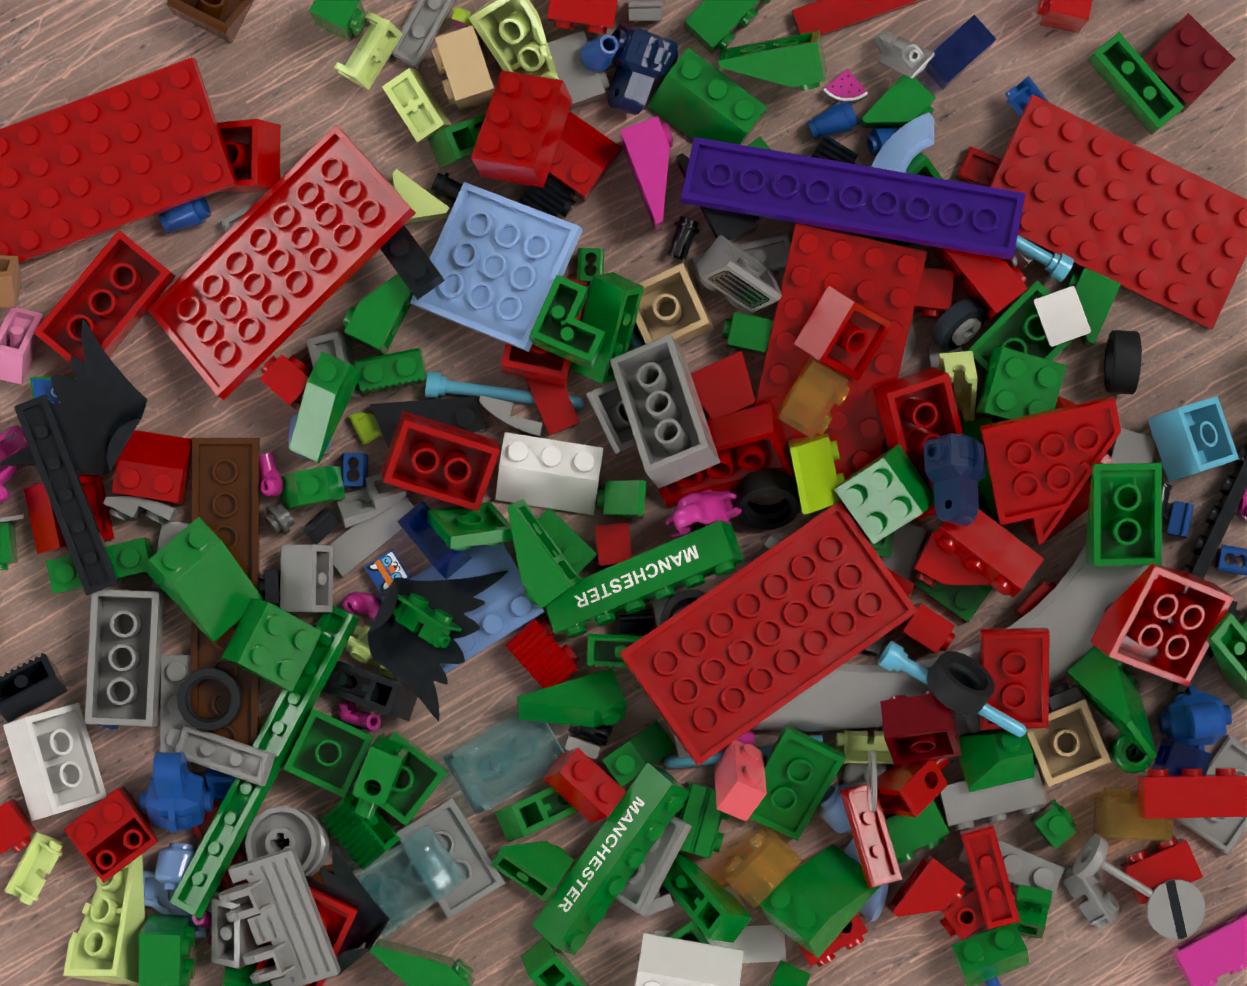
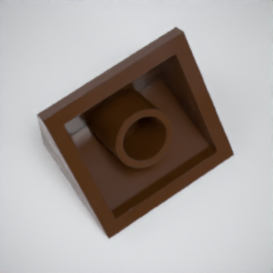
(215, 16)

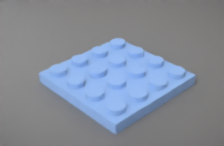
(497, 264)

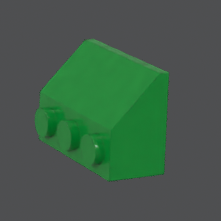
(706, 102)

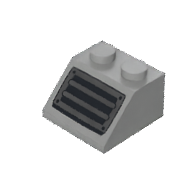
(738, 276)

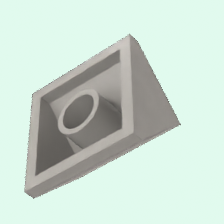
(612, 417)

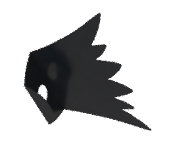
(94, 411)
(409, 655)
(369, 919)

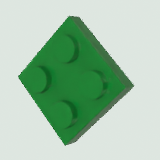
(466, 527)

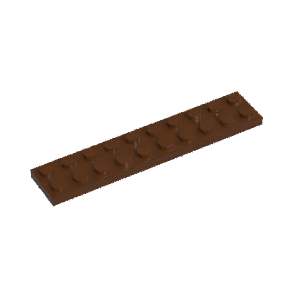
(229, 504)

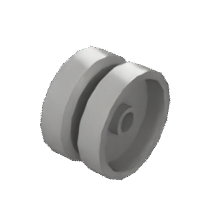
(303, 830)

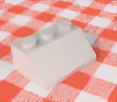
(549, 473)
(55, 761)
(686, 963)

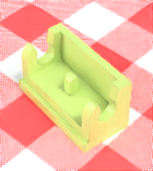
(371, 52)
(416, 105)
(963, 380)

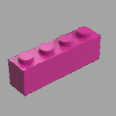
(1214, 952)

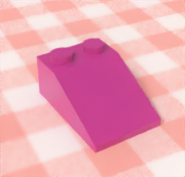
(647, 153)

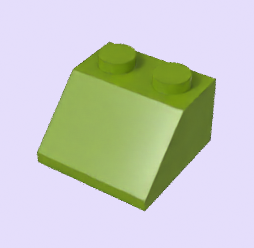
(816, 471)

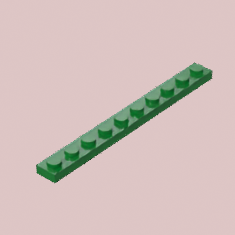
(277, 738)

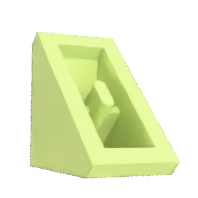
(421, 201)

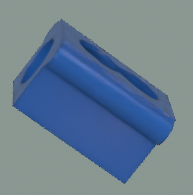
(362, 468)
(1180, 519)
(1234, 552)

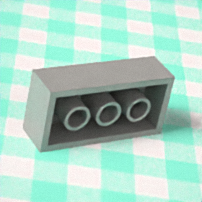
(664, 411)
(124, 658)

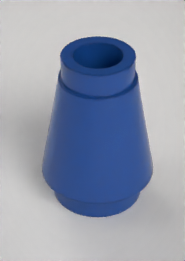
(599, 53)
(834, 120)
(185, 215)

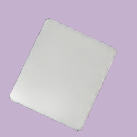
(1062, 316)

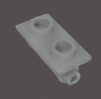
(902, 54)
(1099, 902)

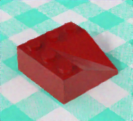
(1163, 623)

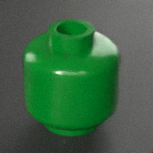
(1130, 763)

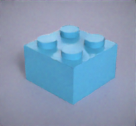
(1193, 438)

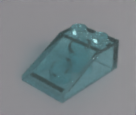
(503, 761)
(411, 878)

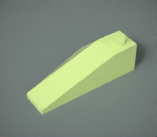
(515, 37)
(109, 935)

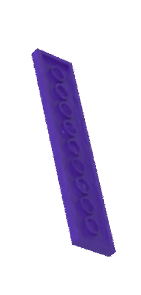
(853, 198)

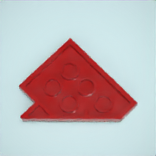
(1046, 460)

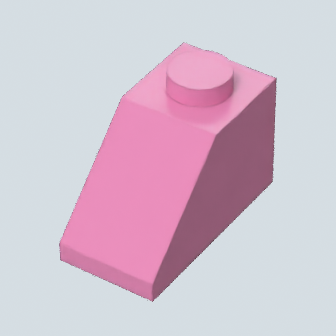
(18, 343)

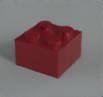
(1188, 60)
(919, 729)

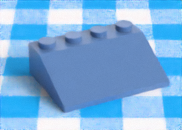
(505, 601)

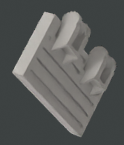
(286, 916)

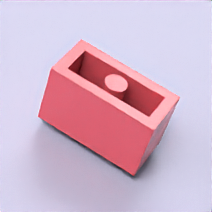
(740, 780)

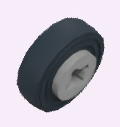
(959, 323)

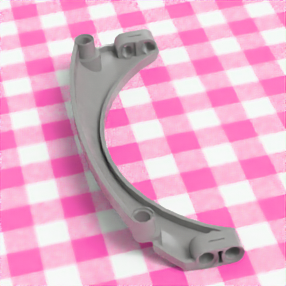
(853, 692)

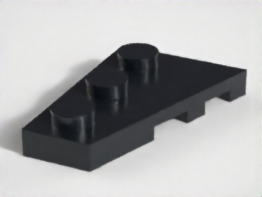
(457, 412)

